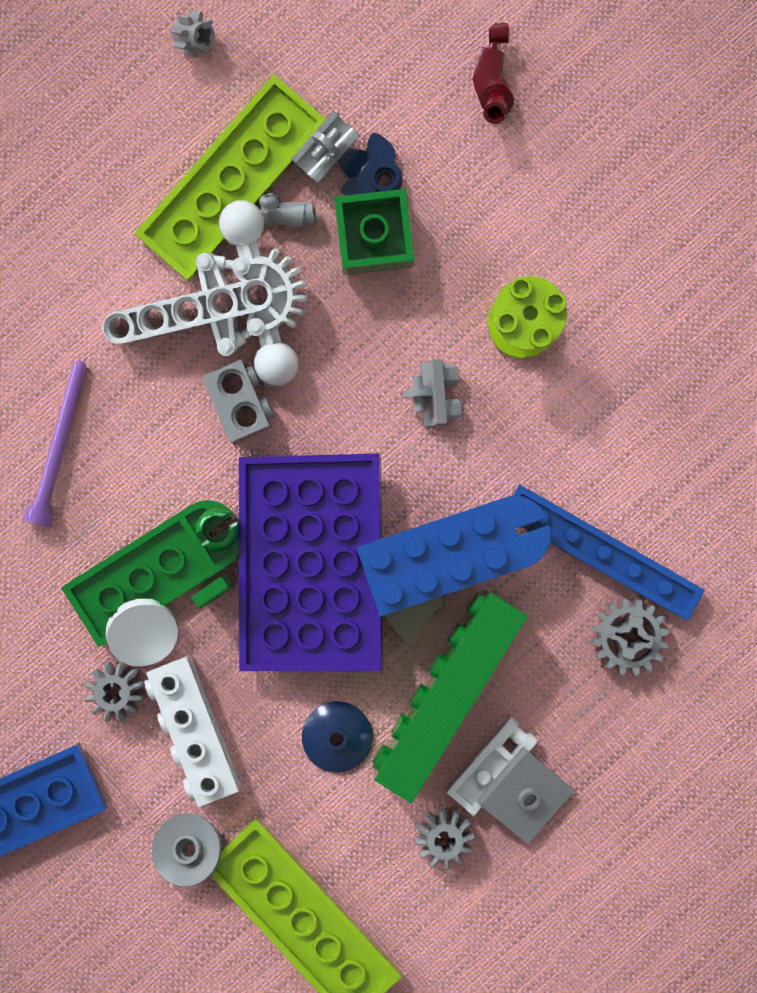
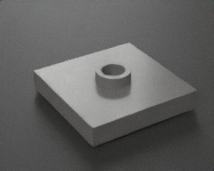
(525, 795)

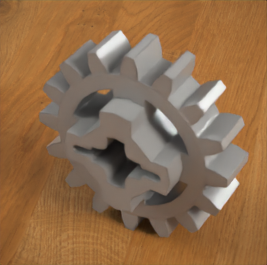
(632, 620)

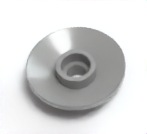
(170, 849)

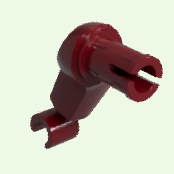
(487, 79)

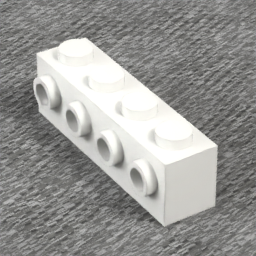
(193, 730)

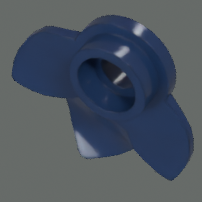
(368, 166)

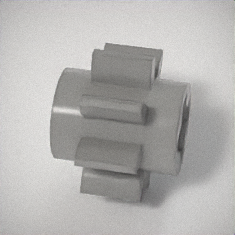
(193, 34)

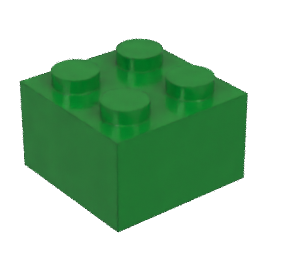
(374, 232)

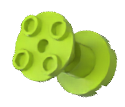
(527, 317)

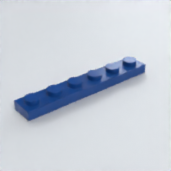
(615, 558)

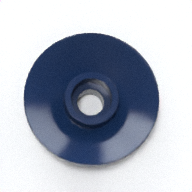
(339, 718)

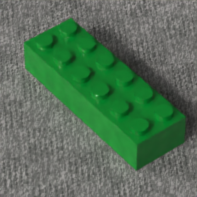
(448, 695)

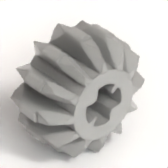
(102, 689)
(433, 846)

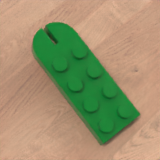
(156, 565)

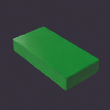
(213, 591)

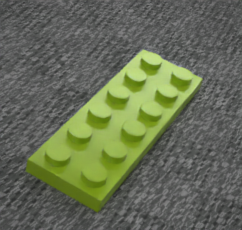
(235, 167)
(300, 915)

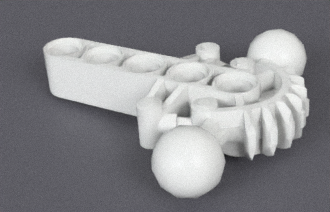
(241, 226)

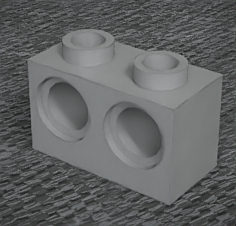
(229, 405)

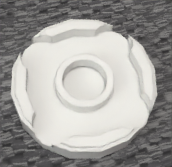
(141, 632)

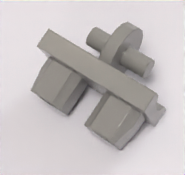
(325, 147)
(429, 392)

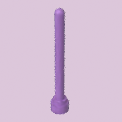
(40, 510)

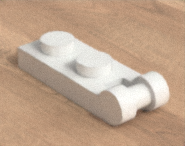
(488, 764)

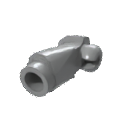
(286, 213)

